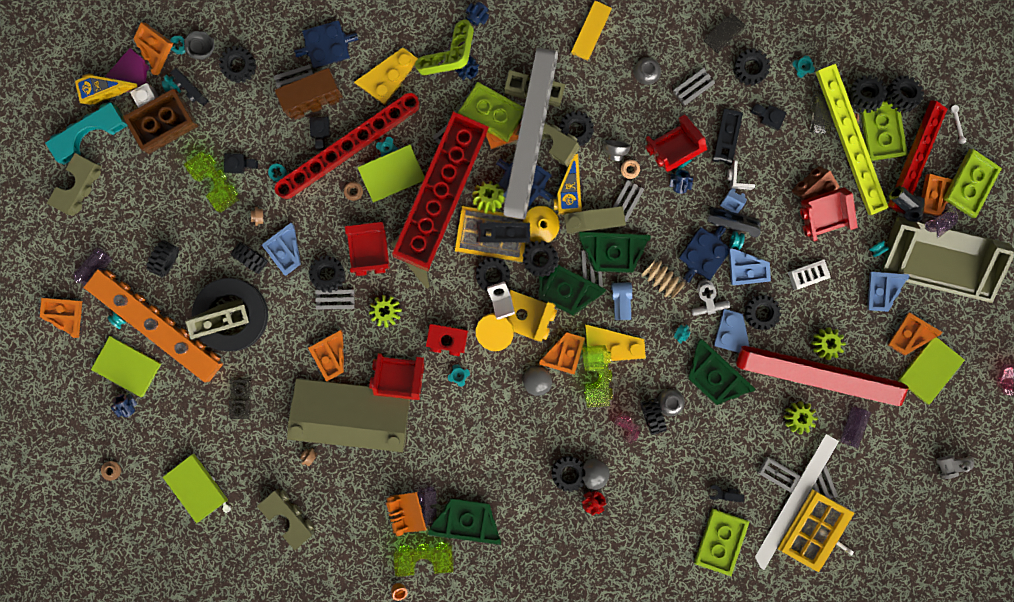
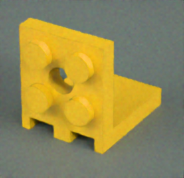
(537, 319)

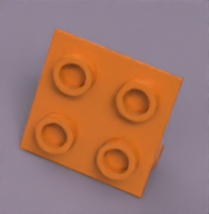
(406, 512)

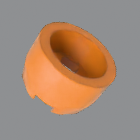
(398, 591)

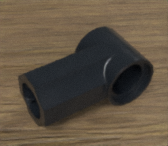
(907, 202)

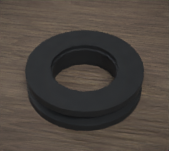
(257, 313)

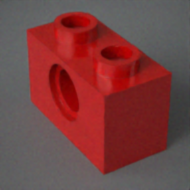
(435, 336)

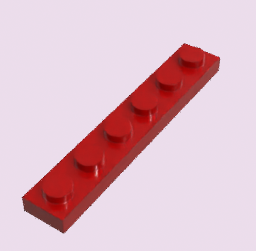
(920, 149)

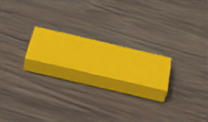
(591, 30)

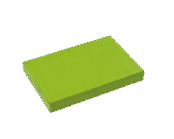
(493, 111)
(884, 133)
(391, 173)
(972, 183)
(126, 366)
(931, 370)
(195, 488)
(721, 542)

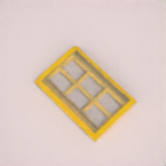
(467, 235)
(804, 536)

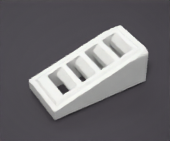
(795, 279)

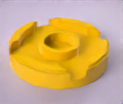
(494, 333)

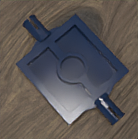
(326, 44)
(539, 181)
(704, 253)

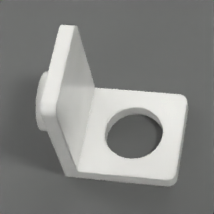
(732, 177)
(502, 303)

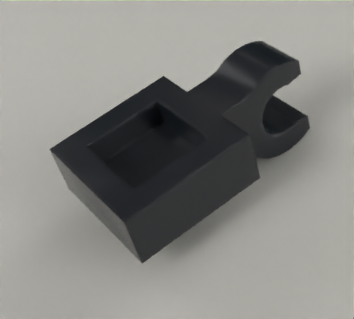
(770, 117)
(319, 129)
(236, 163)
(731, 494)

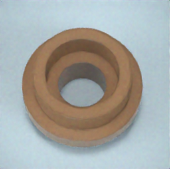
(349, 186)
(257, 216)
(308, 456)
(116, 470)

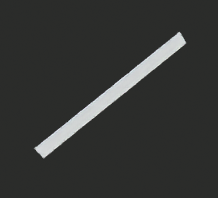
(795, 501)

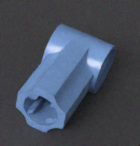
(622, 300)

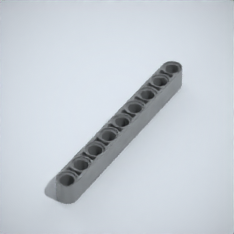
(530, 133)

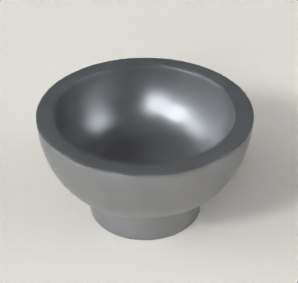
(647, 71)
(615, 152)
(671, 402)

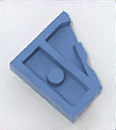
(284, 249)
(747, 268)
(884, 289)
(731, 331)

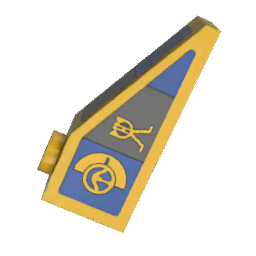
(97, 89)
(569, 193)

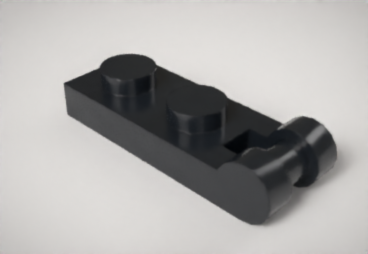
(727, 136)
(734, 221)
(503, 232)

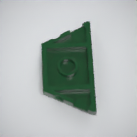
(613, 251)
(567, 290)
(715, 376)
(466, 521)

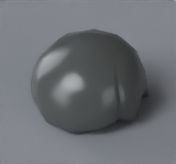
(199, 45)
(537, 380)
(596, 474)

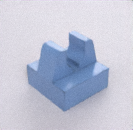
(733, 201)

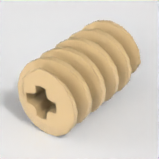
(663, 279)

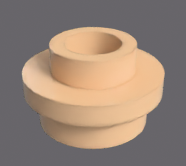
(634, 164)

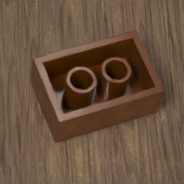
(309, 94)
(160, 121)

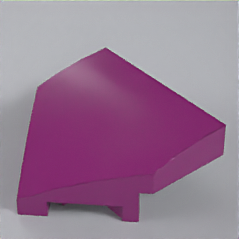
(130, 69)

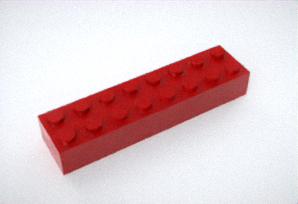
(440, 191)

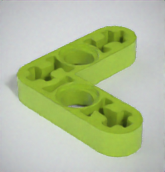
(455, 58)

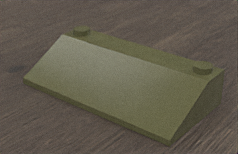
(951, 263)
(347, 416)

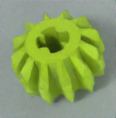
(481, 197)
(384, 304)
(835, 342)
(807, 419)

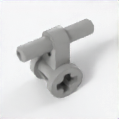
(710, 307)
(951, 467)

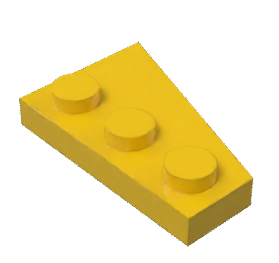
(387, 76)
(620, 345)

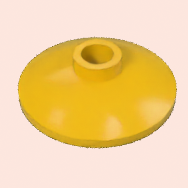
(535, 216)

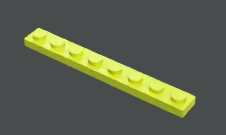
(852, 139)

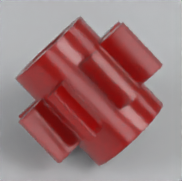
(594, 502)

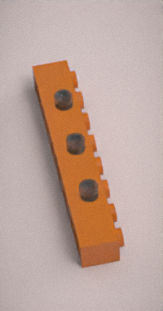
(153, 325)

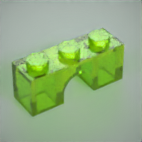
(222, 194)
(597, 393)
(439, 556)

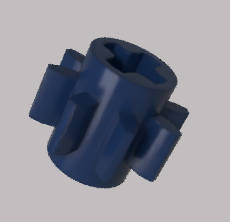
(477, 13)
(469, 70)
(681, 181)
(123, 405)

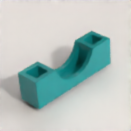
(68, 142)

